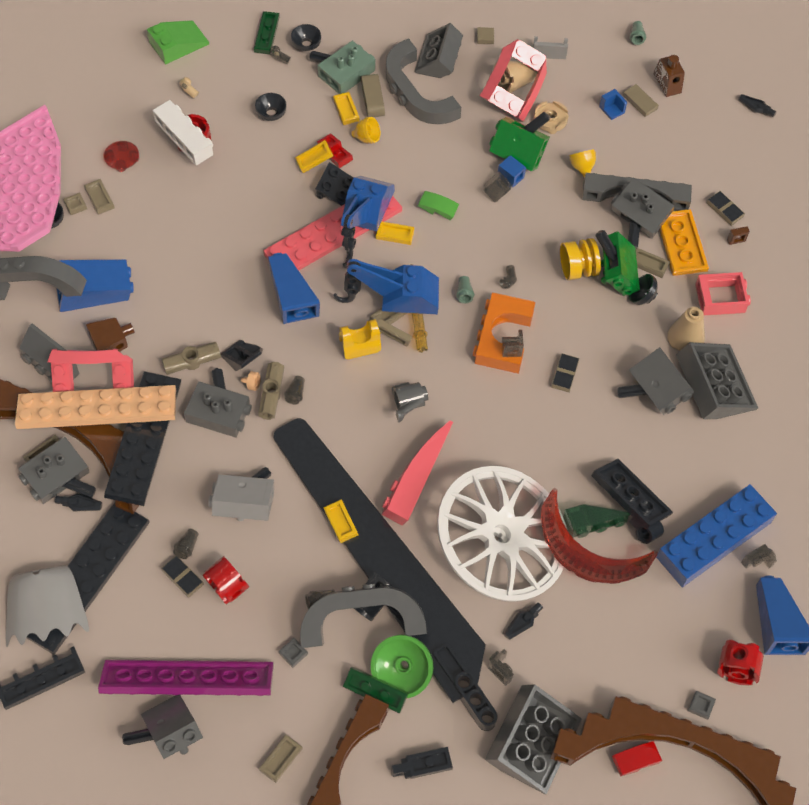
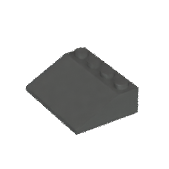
(716, 380)
(528, 737)

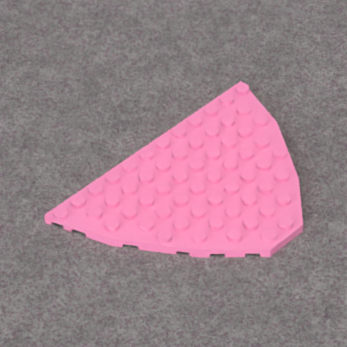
(28, 180)

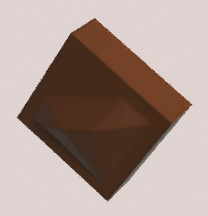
(738, 235)

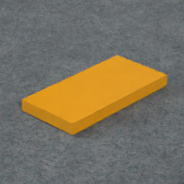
(683, 244)

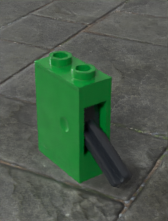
(521, 140)
(619, 262)

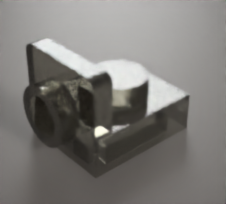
(760, 555)
(499, 669)

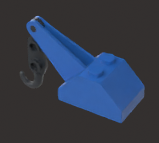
(365, 208)
(403, 289)

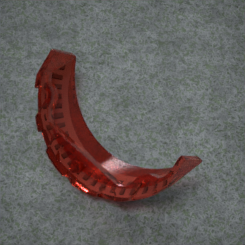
(579, 559)

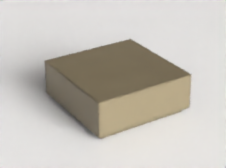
(485, 35)
(75, 204)

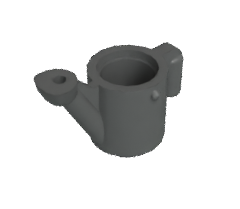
(408, 397)

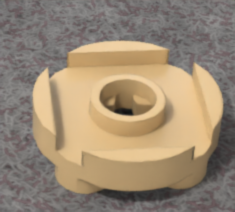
(560, 116)

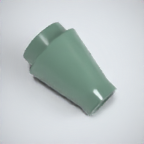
(637, 34)
(465, 291)

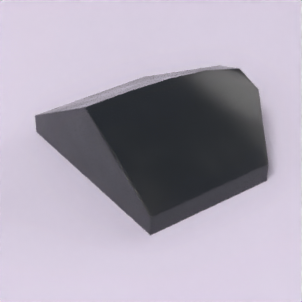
(241, 354)

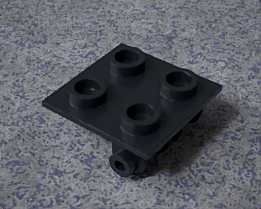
(334, 184)

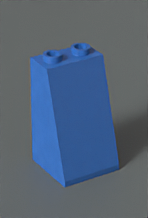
(106, 284)

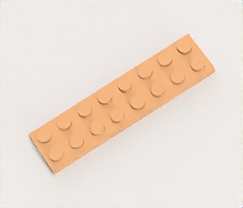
(96, 407)

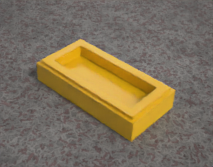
(346, 108)
(314, 156)
(395, 233)
(340, 521)

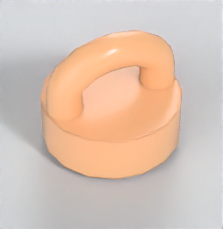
(253, 380)

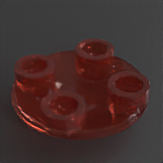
(121, 155)

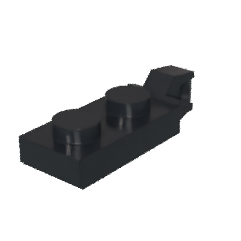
(423, 764)

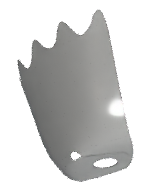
(43, 603)

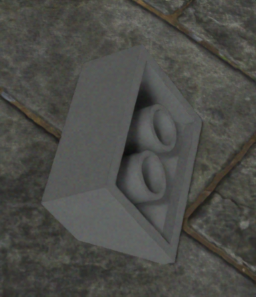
(439, 52)
(37, 349)

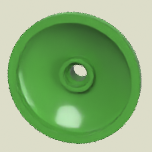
(388, 658)

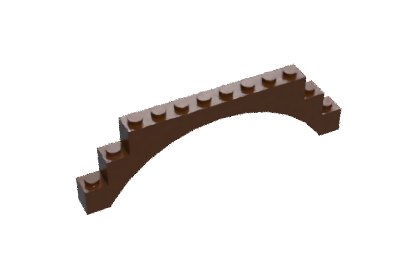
(100, 439)
(633, 722)

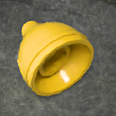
(367, 130)
(583, 161)

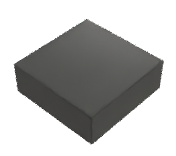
(293, 653)
(702, 705)

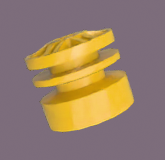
(580, 258)

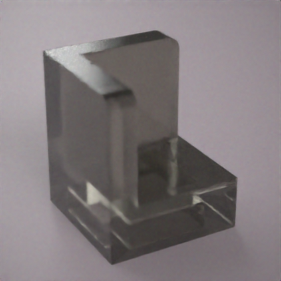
(497, 187)
(513, 345)

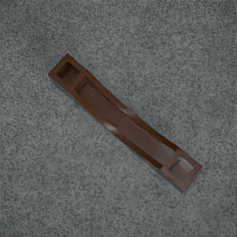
(367, 720)

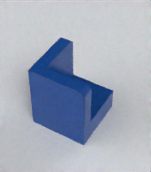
(613, 104)
(512, 170)

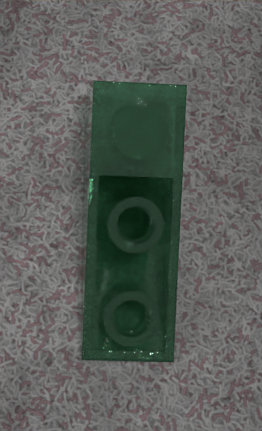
(588, 519)

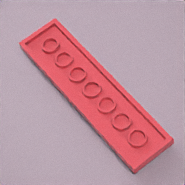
(320, 237)

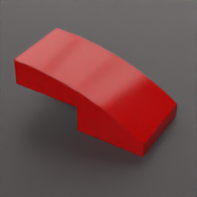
(340, 155)
(637, 758)

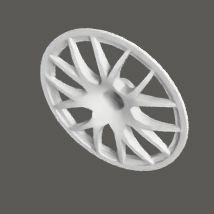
(500, 524)

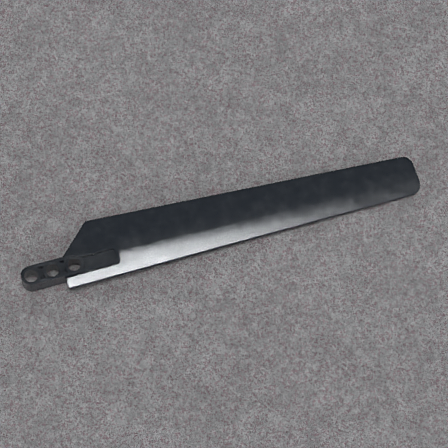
(449, 638)

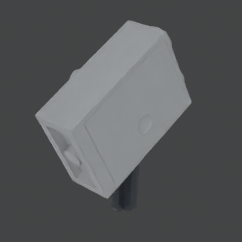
(243, 496)

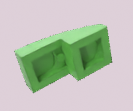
(437, 203)

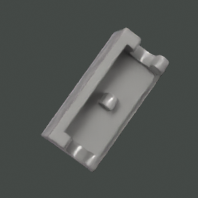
(551, 50)

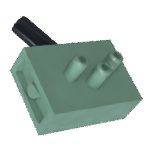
(344, 67)

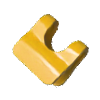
(360, 341)

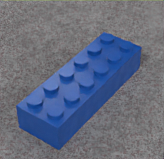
(716, 535)

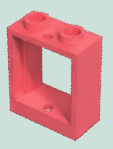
(708, 281)

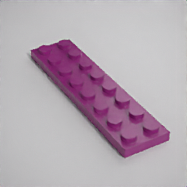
(186, 677)

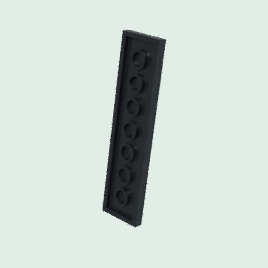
(139, 452)
(98, 561)

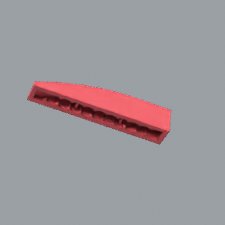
(413, 478)

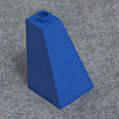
(293, 293)
(781, 620)

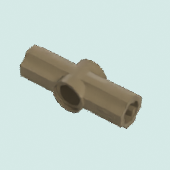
(180, 361)
(270, 399)

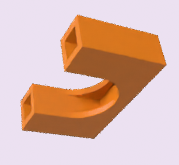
(501, 310)

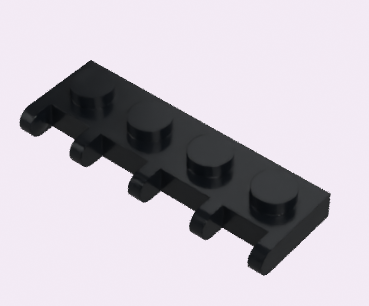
(41, 680)

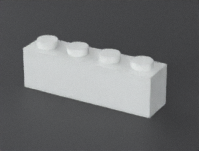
(183, 132)

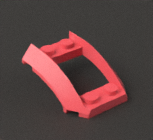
(501, 97)
(62, 367)

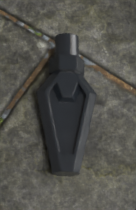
(757, 105)
(79, 503)
(523, 621)

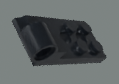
(644, 507)

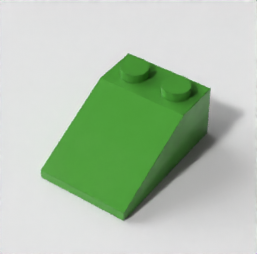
(176, 39)

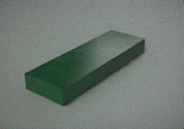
(266, 32)
(363, 684)

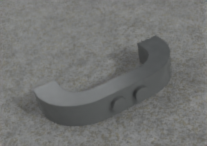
(422, 109)
(43, 269)
(369, 595)

